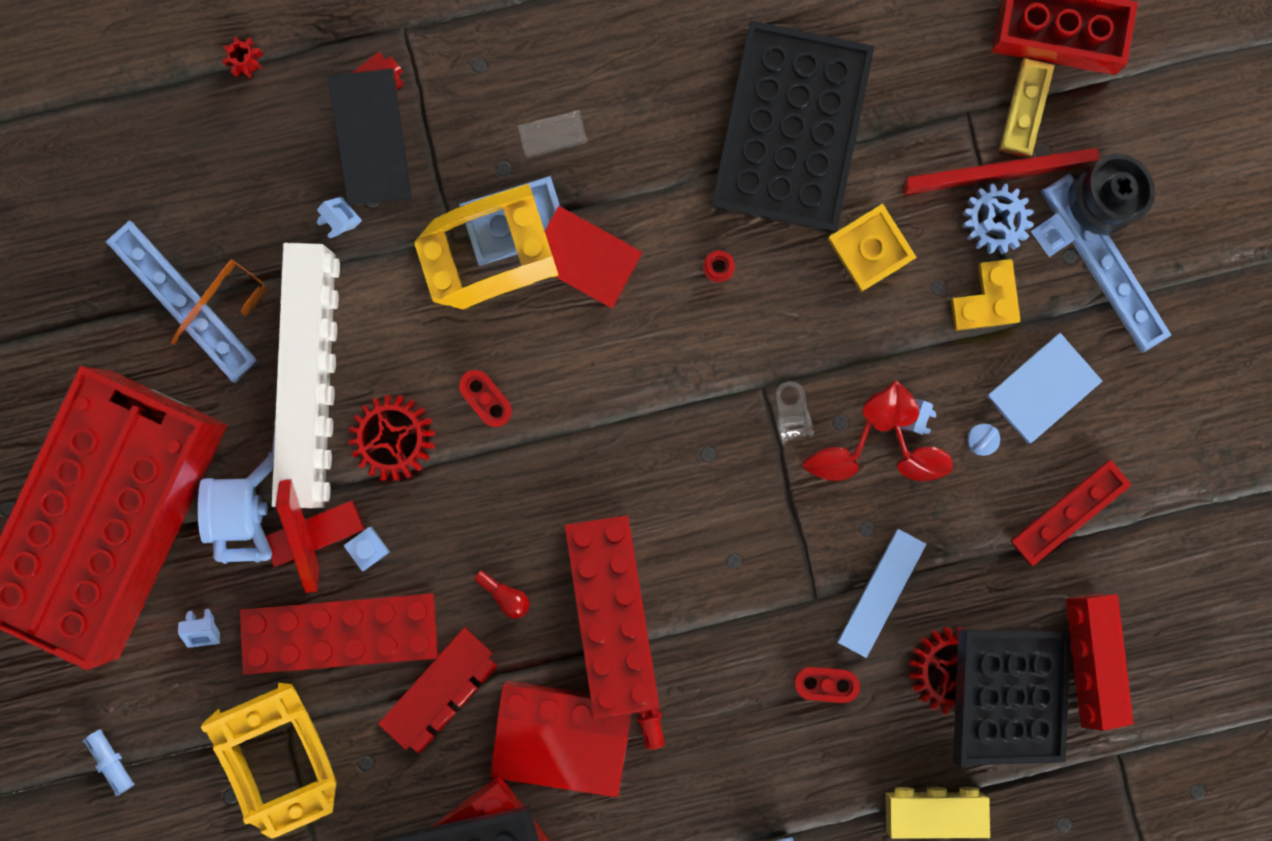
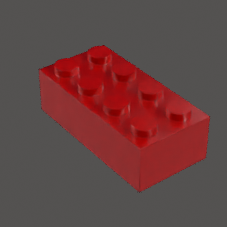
(1067, 32)

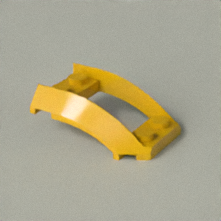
(527, 235)
(257, 717)

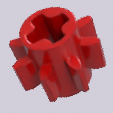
(234, 53)

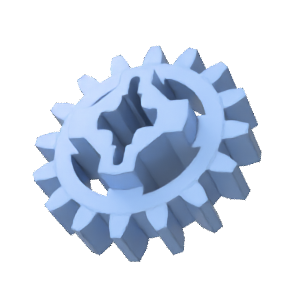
(990, 208)

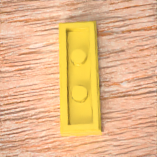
(1026, 107)

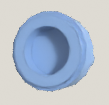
(983, 439)

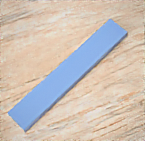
(1111, 273)
(180, 299)

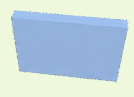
(491, 233)
(1044, 388)

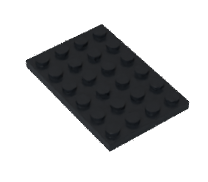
(793, 127)

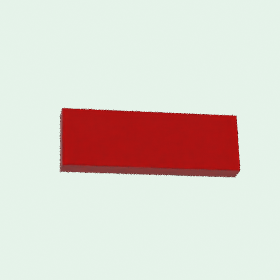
(323, 530)

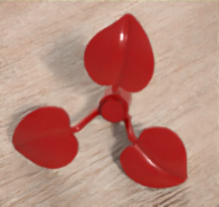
(884, 410)

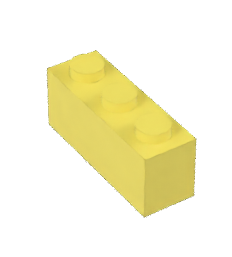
(937, 813)

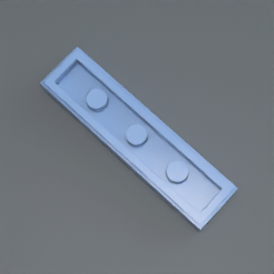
(881, 593)

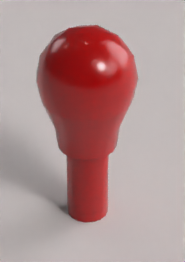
(511, 601)

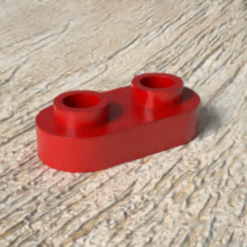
(485, 399)
(825, 685)

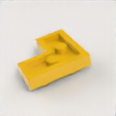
(997, 303)

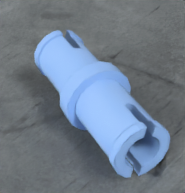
(108, 762)

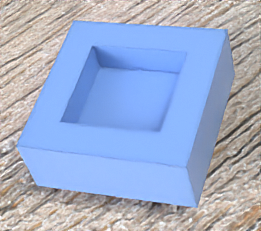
(366, 548)

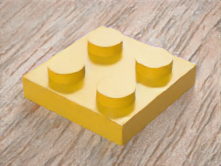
(871, 248)

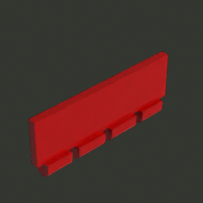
(441, 682)

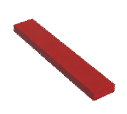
(1000, 171)

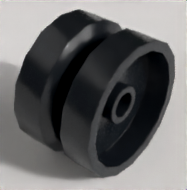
(1111, 194)

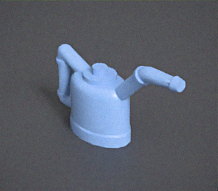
(234, 513)

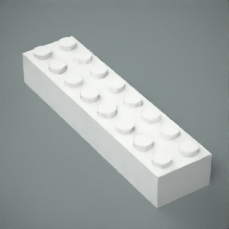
(305, 372)

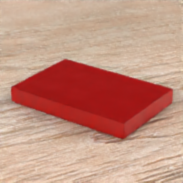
(590, 257)

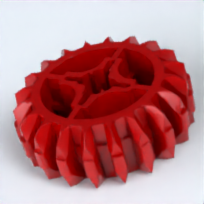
(365, 449)
(944, 683)

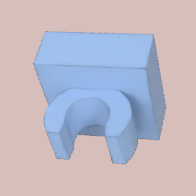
(338, 215)
(1054, 234)
(919, 426)
(200, 631)

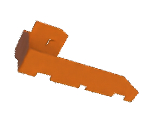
(247, 308)

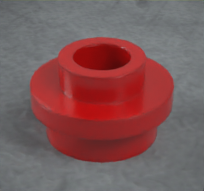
(718, 256)

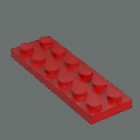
(611, 617)
(338, 634)

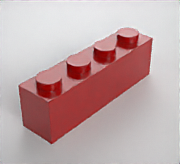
(1099, 661)

